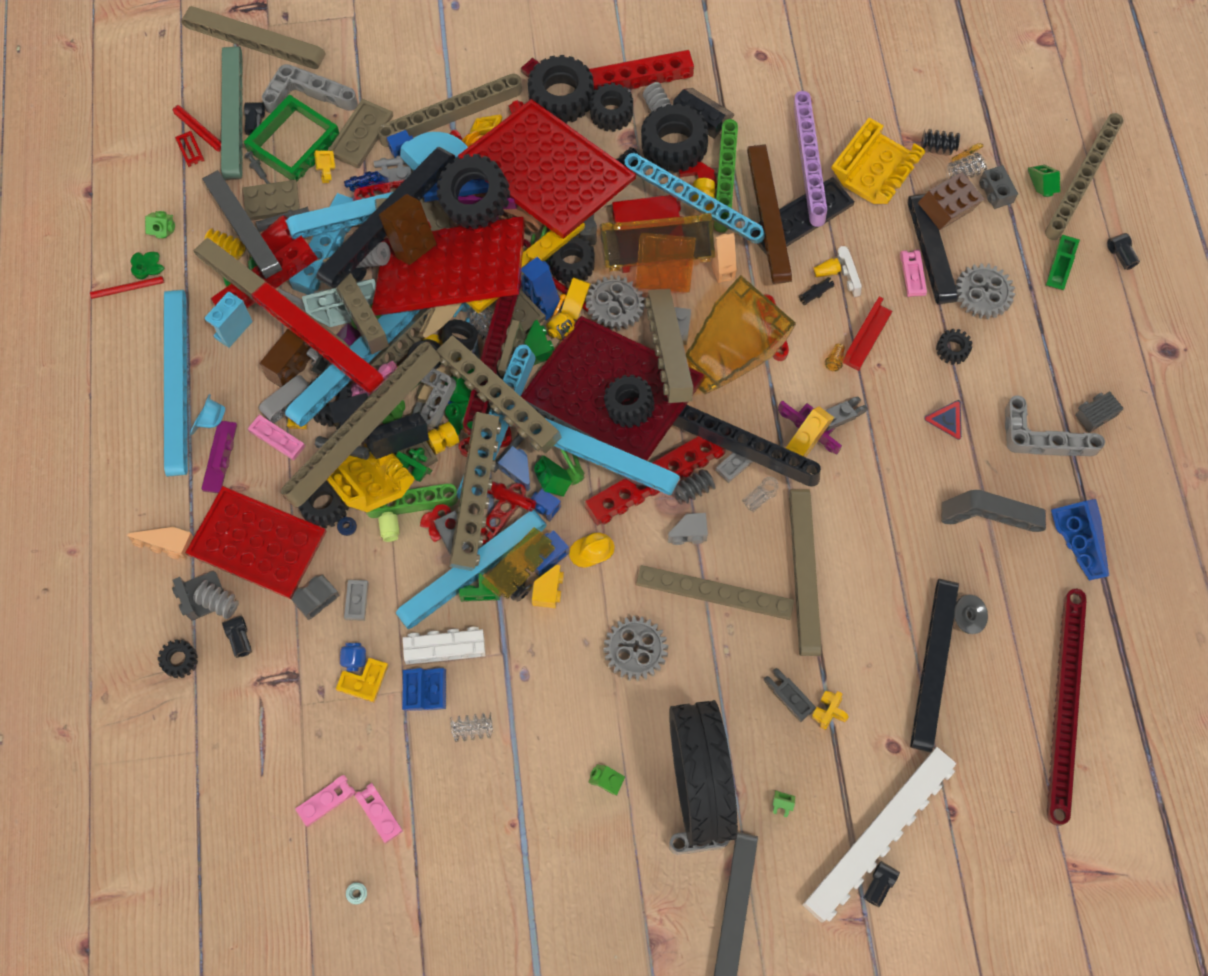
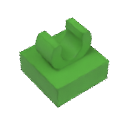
(784, 801)

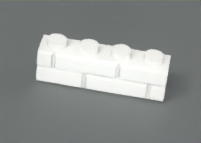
(444, 646)

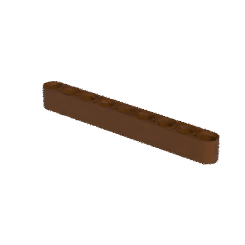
(769, 214)

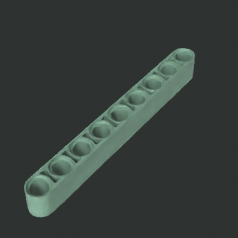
(232, 113)

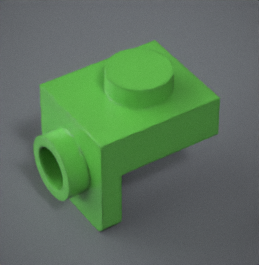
(606, 779)

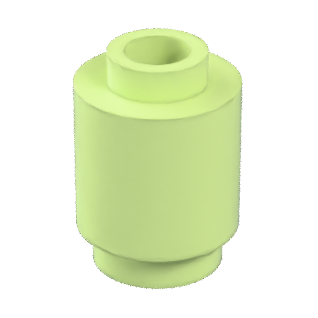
(389, 526)

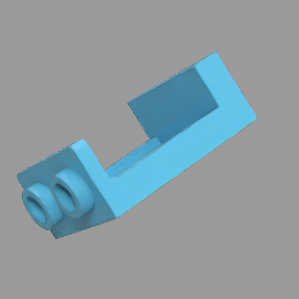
(229, 319)

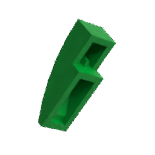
(1062, 262)

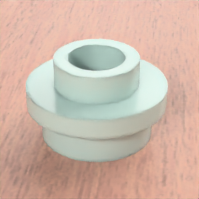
(350, 890)

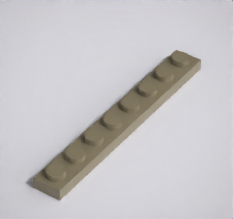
(715, 592)

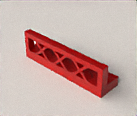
(867, 335)

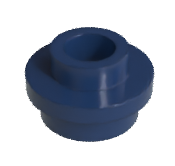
(347, 531)

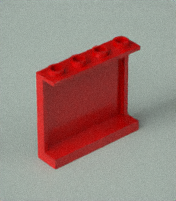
(645, 209)

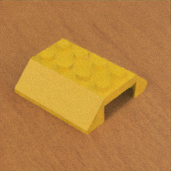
(875, 164)
(371, 481)

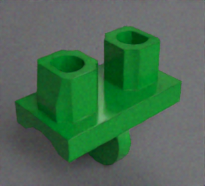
(420, 470)

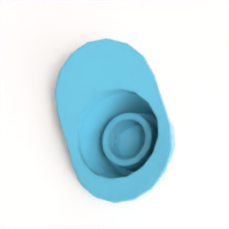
(209, 416)

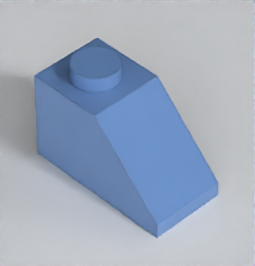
(515, 466)

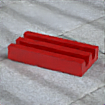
(194, 159)

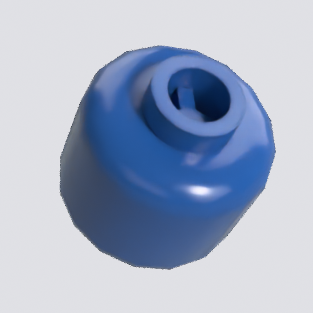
(352, 656)

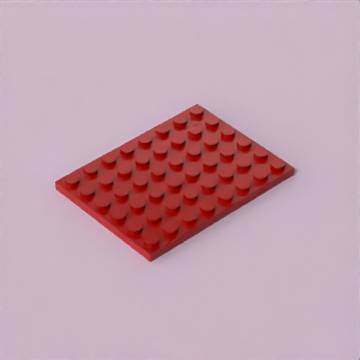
(552, 168)
(457, 270)

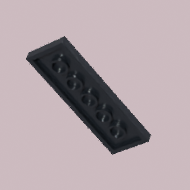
(796, 216)

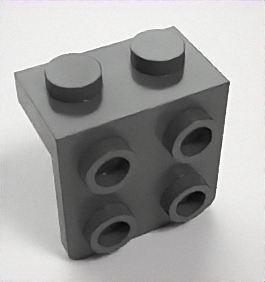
(186, 590)

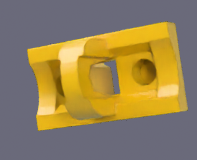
(833, 701)

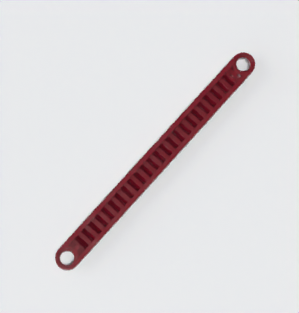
(492, 349)
(1066, 707)

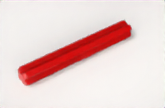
(197, 127)

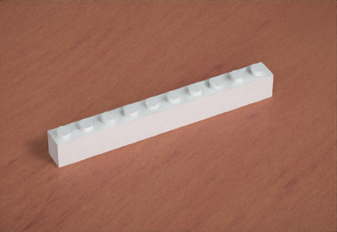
(878, 836)

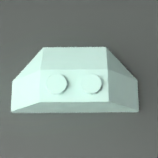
(328, 307)

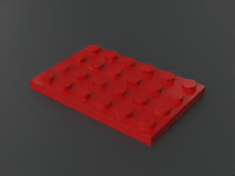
(256, 542)

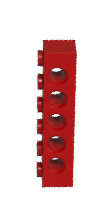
(645, 71)
(292, 260)

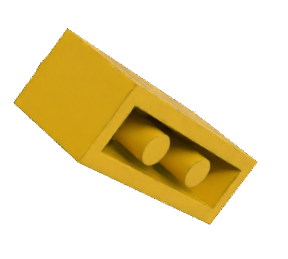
(810, 431)

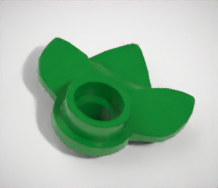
(145, 264)
(457, 418)

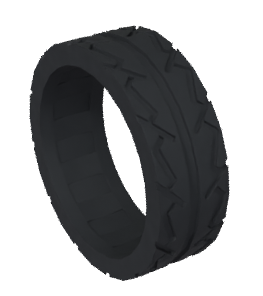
(703, 773)

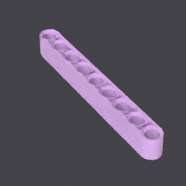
(810, 159)

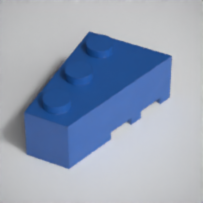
(539, 286)

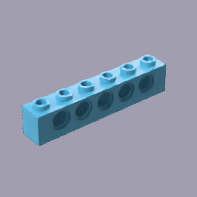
(309, 283)

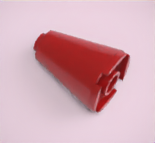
(277, 234)

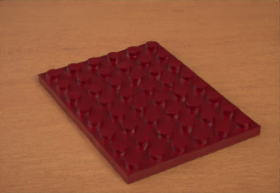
(582, 368)

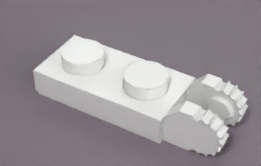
(849, 270)

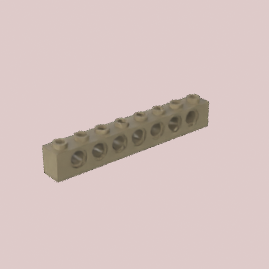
(454, 349)
(481, 423)

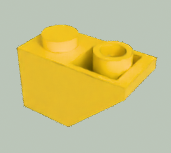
(546, 588)

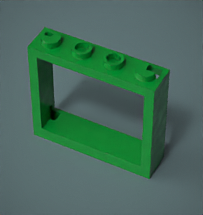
(274, 121)

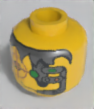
(560, 326)

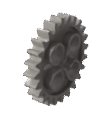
(984, 291)
(615, 302)
(639, 631)

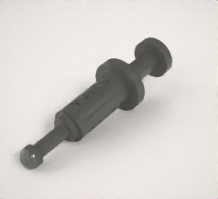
(255, 164)

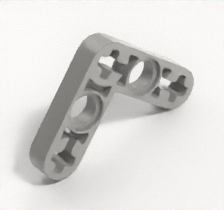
(439, 390)

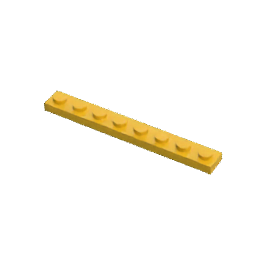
(542, 249)

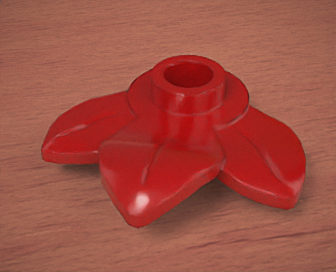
(428, 521)

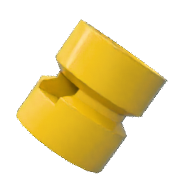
(708, 187)
(442, 437)

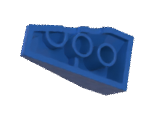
(1084, 535)

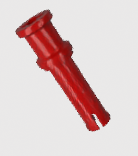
(500, 491)

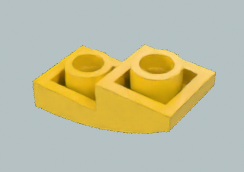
(575, 298)

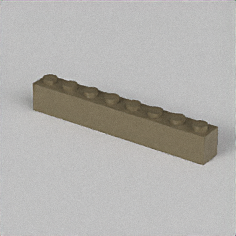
(669, 346)

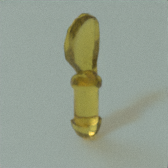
(972, 149)

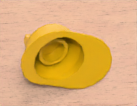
(591, 550)

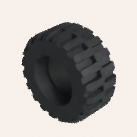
(565, 71)
(674, 120)
(458, 175)

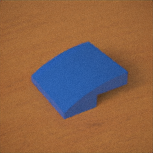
(424, 689)

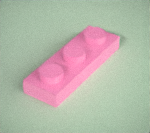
(276, 437)

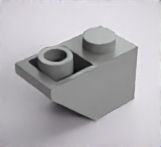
(689, 529)

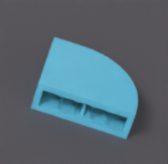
(420, 147)

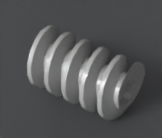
(655, 96)
(377, 257)
(215, 600)

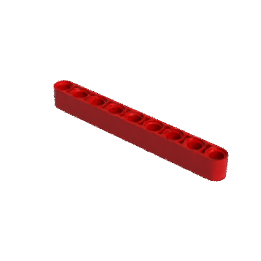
(318, 337)

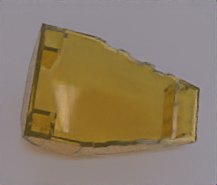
(737, 335)

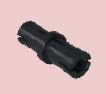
(816, 291)

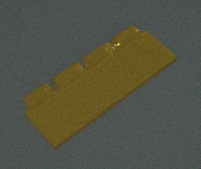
(514, 565)

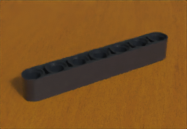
(933, 253)

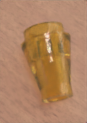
(835, 359)

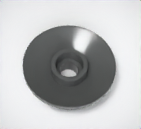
(976, 611)

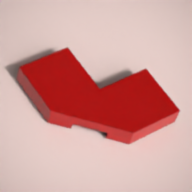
(701, 171)

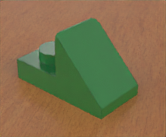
(471, 593)

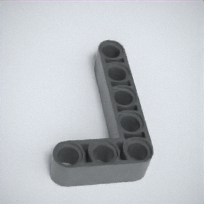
(995, 508)

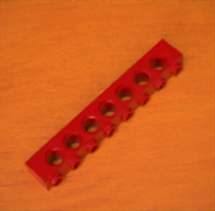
(676, 458)

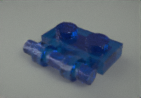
(368, 179)

